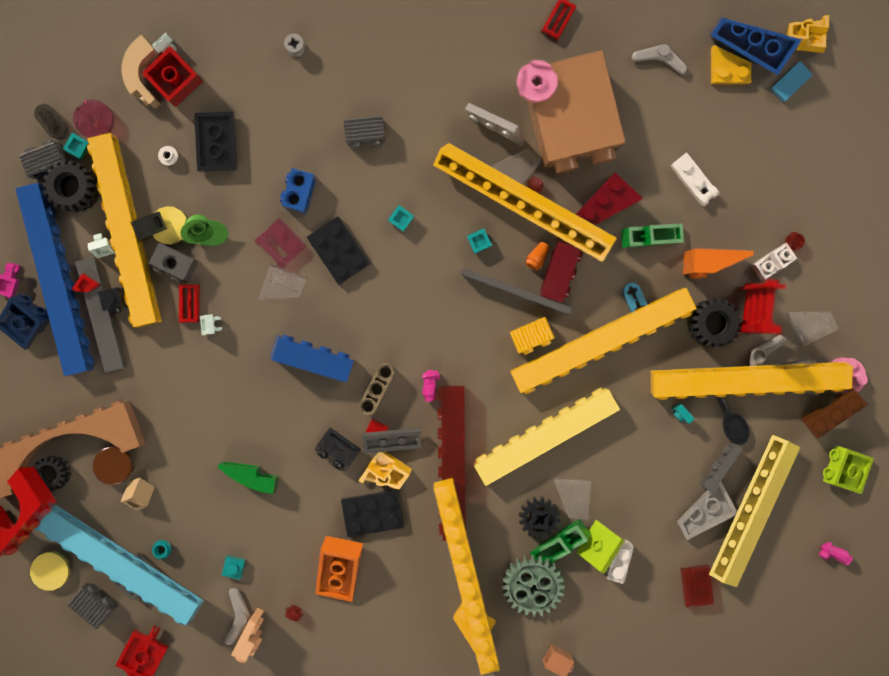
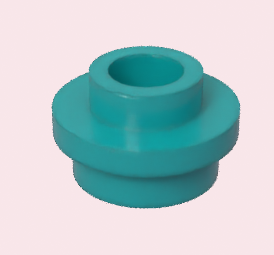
(156, 549)

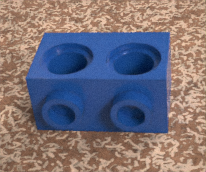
(304, 191)

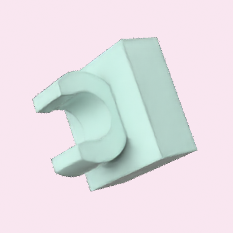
(162, 43)
(101, 246)
(207, 324)

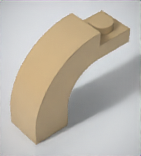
(135, 61)

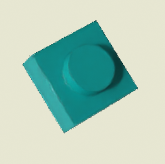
(76, 146)
(401, 218)
(479, 241)
(682, 414)
(233, 567)

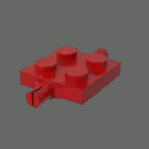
(142, 654)

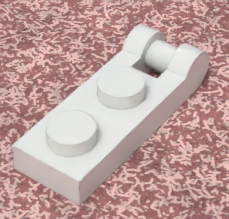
(694, 179)

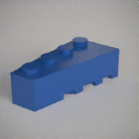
(758, 44)
(310, 358)

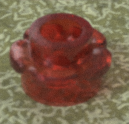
(535, 184)
(800, 240)
(293, 613)

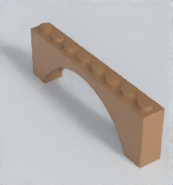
(113, 424)

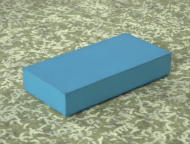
(791, 81)

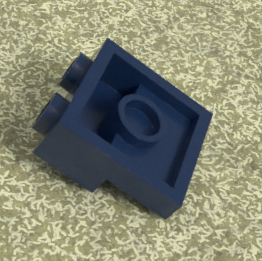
(23, 320)

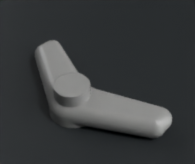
(661, 53)
(760, 353)
(242, 616)

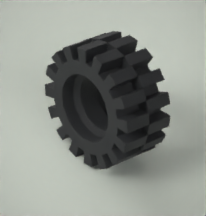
(59, 466)

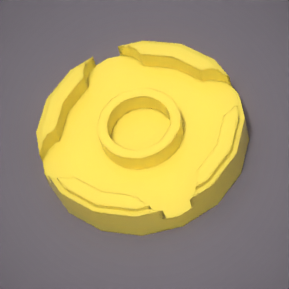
(174, 220)
(50, 570)

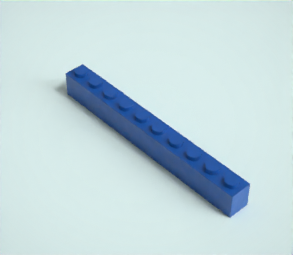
(55, 280)

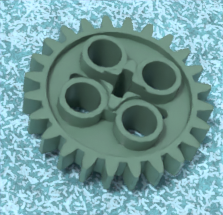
(537, 571)

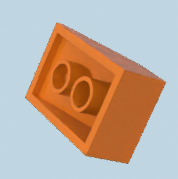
(708, 261)
(338, 568)

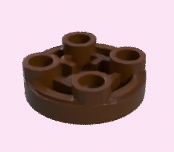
(112, 466)

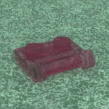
(285, 239)

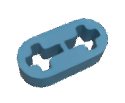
(629, 298)

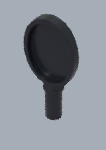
(733, 424)

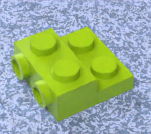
(847, 469)

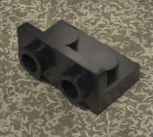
(337, 449)

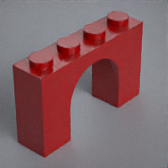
(34, 503)

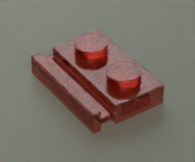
(697, 585)

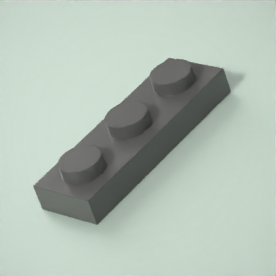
(391, 440)

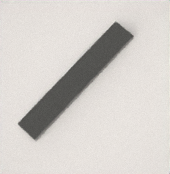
(516, 291)
(101, 320)

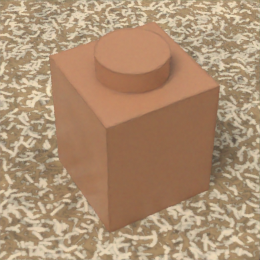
(558, 661)

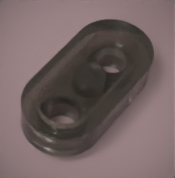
(51, 123)

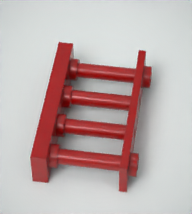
(760, 307)

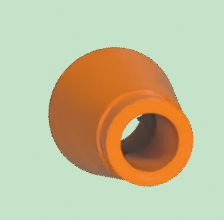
(537, 257)

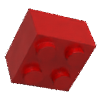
(172, 77)

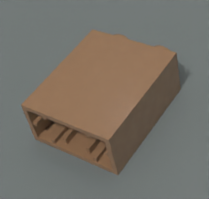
(579, 116)

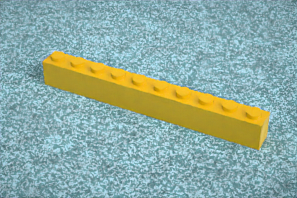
(524, 201)
(120, 211)
(602, 340)
(751, 379)
(466, 576)

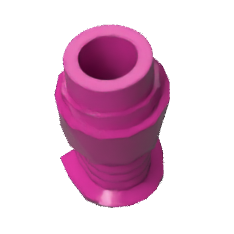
(429, 386)
(839, 554)

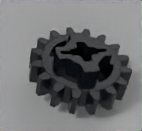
(533, 522)

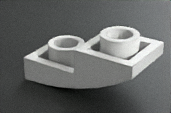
(774, 261)

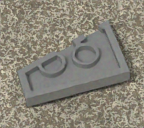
(495, 123)
(707, 512)

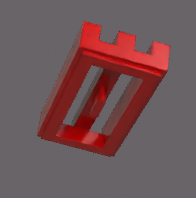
(550, 33)
(189, 303)

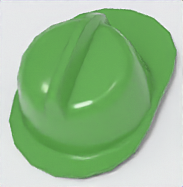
(203, 231)

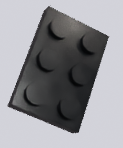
(215, 141)
(338, 250)
(372, 513)

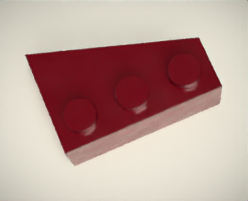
(609, 200)
(560, 271)

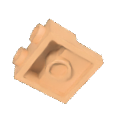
(250, 638)

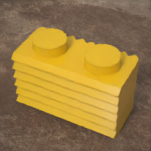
(532, 335)

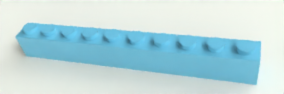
(120, 565)

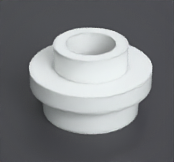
(173, 155)

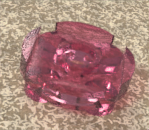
(86, 111)

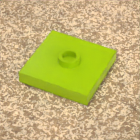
(600, 547)

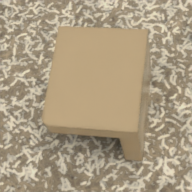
(137, 494)

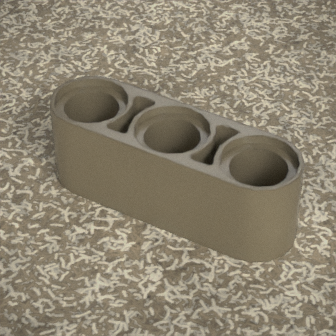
(370, 395)

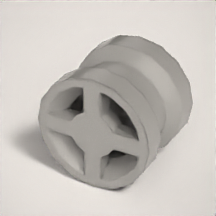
(295, 50)

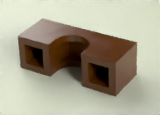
(843, 407)

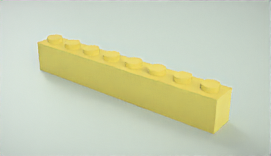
(546, 436)
(754, 511)

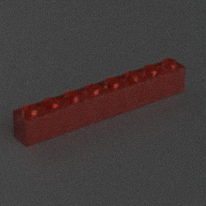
(453, 442)

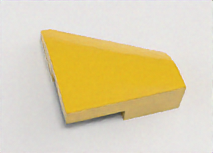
(812, 34)
(386, 470)

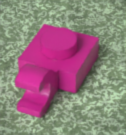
(8, 282)

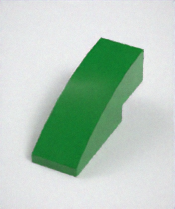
(652, 235)
(250, 476)
(562, 542)

